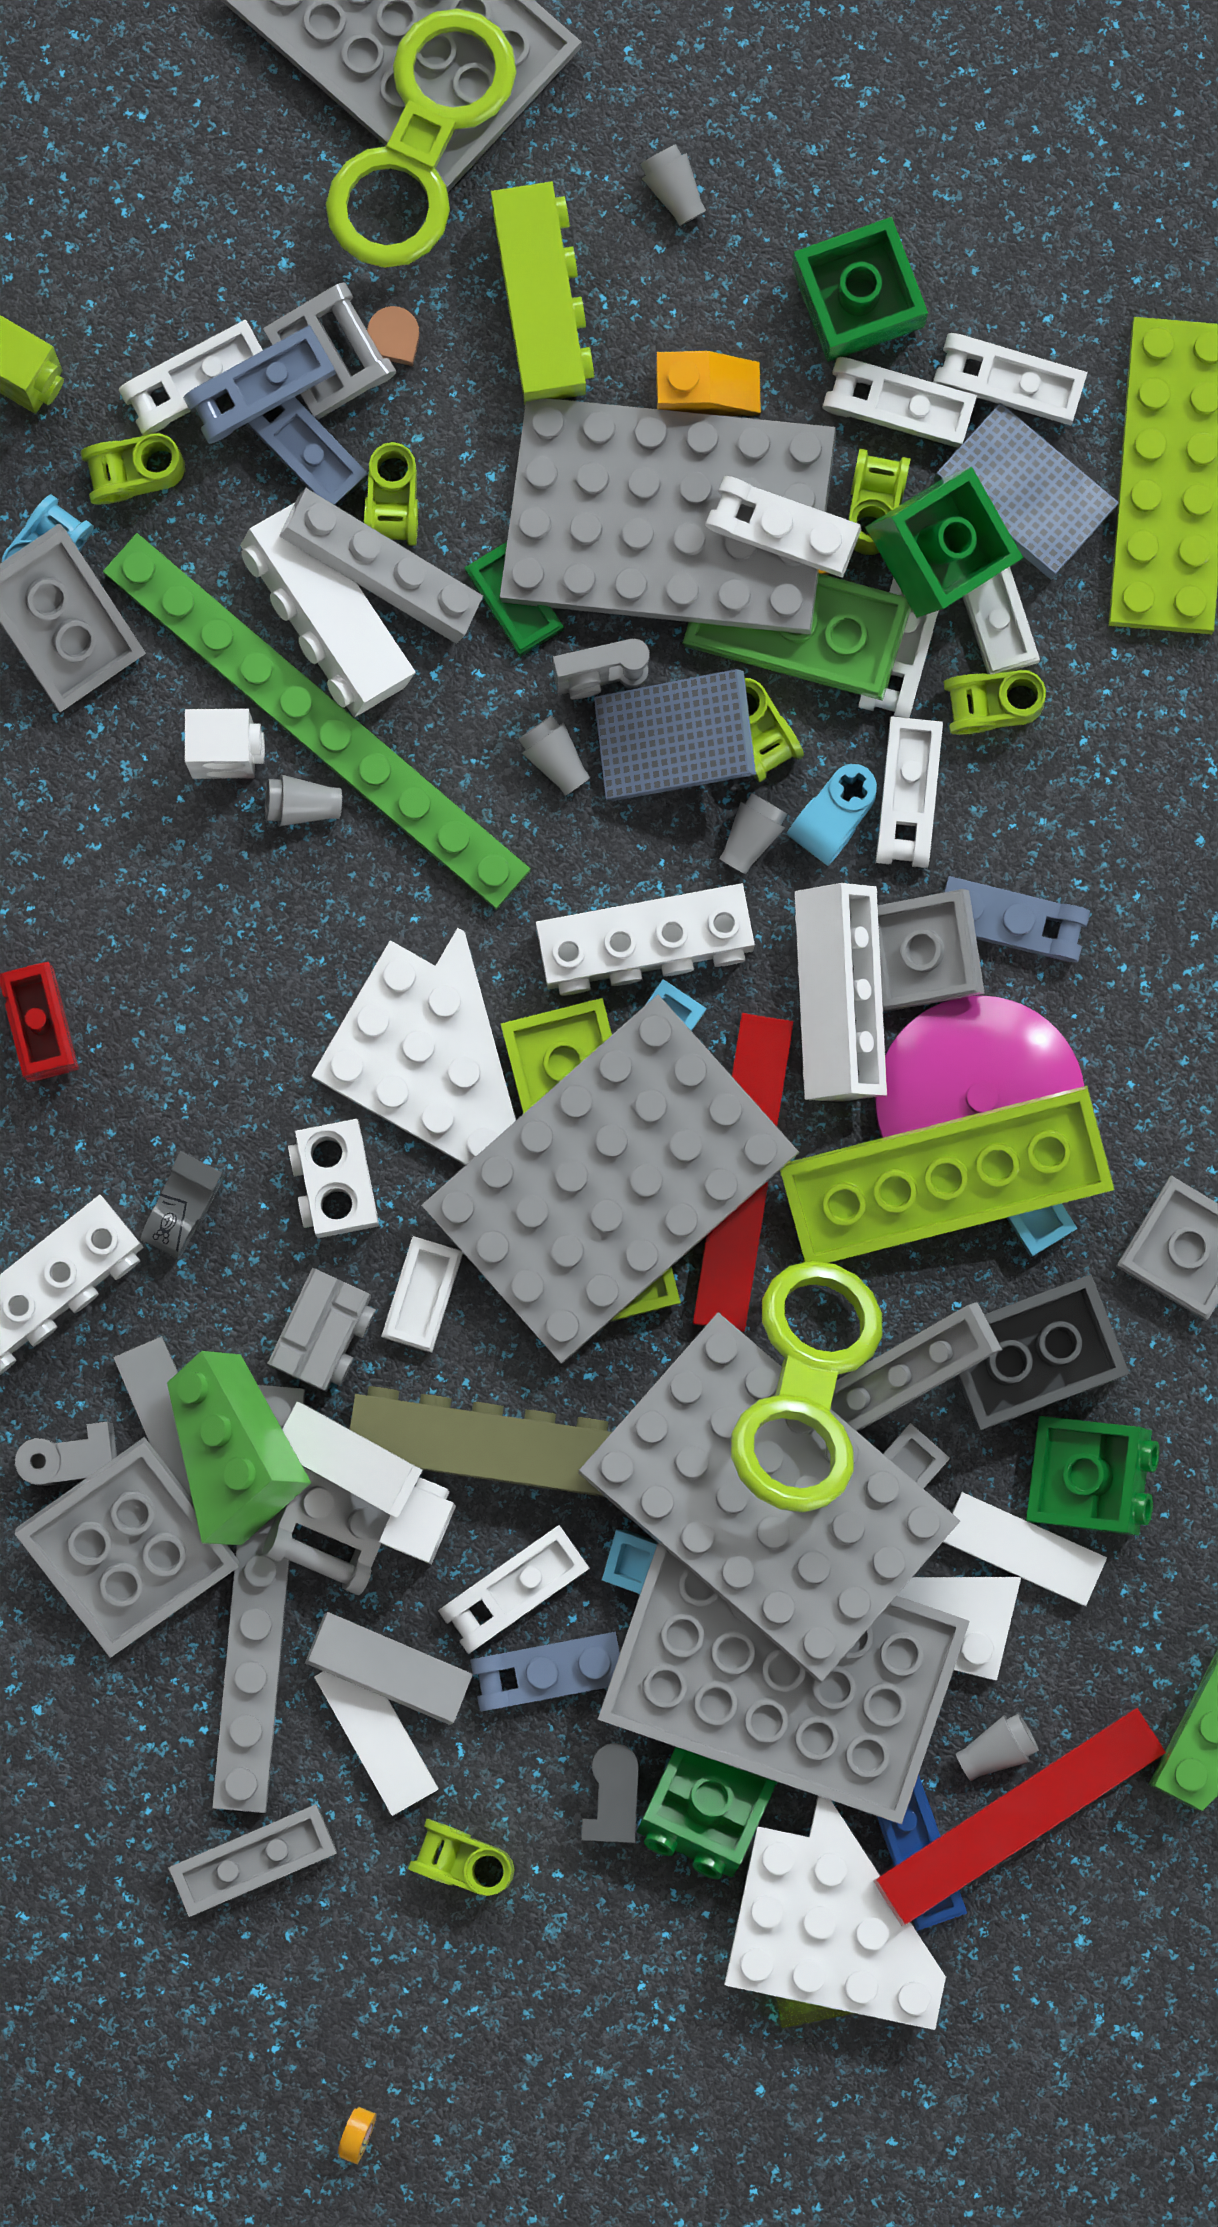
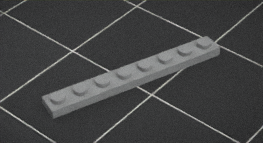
(253, 1659)

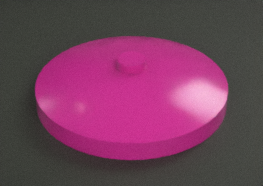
(971, 1060)

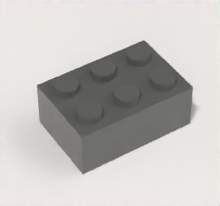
(1049, 1352)

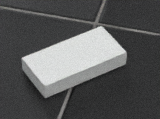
(422, 1294)

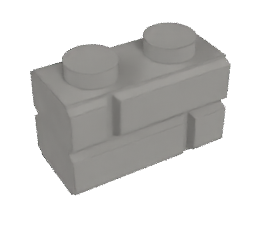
(321, 1331)

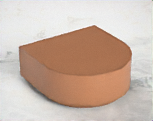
(395, 334)

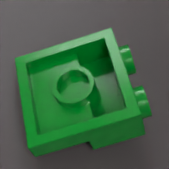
(1092, 1475)
(705, 1812)

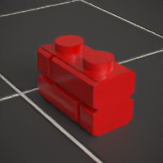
(38, 1022)

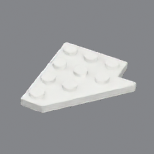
(423, 1052)
(824, 1932)

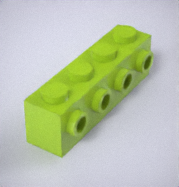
(539, 292)

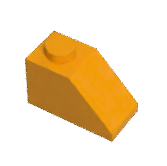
(707, 383)

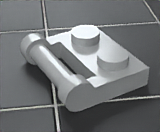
(342, 386)
(588, 669)
(337, 1515)

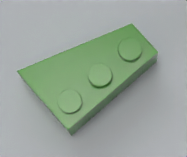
(231, 1448)
(1191, 1759)

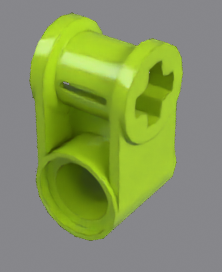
(128, 467)
(876, 490)
(392, 505)
(990, 701)
(767, 730)
(458, 1859)

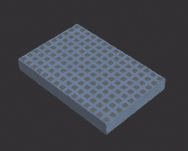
(1034, 488)
(675, 735)

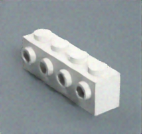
(330, 616)
(644, 938)
(837, 995)
(62, 1275)

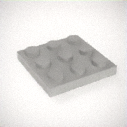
(125, 1547)

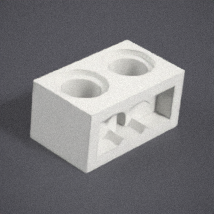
(222, 743)
(347, 1176)
(420, 1522)

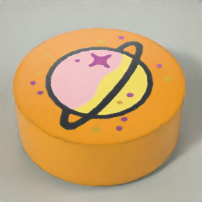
(356, 2135)

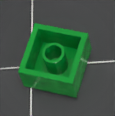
(859, 289)
(944, 542)

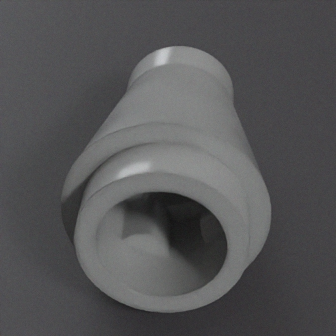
(674, 184)
(554, 754)
(300, 801)
(752, 832)
(998, 1748)

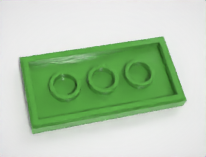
(849, 644)

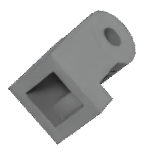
(66, 1462)

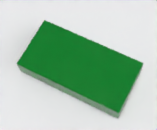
(522, 624)

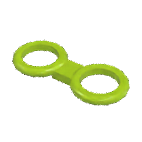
(421, 137)
(806, 1386)

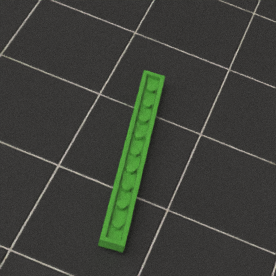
(317, 721)

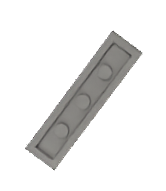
(381, 565)
(914, 1367)

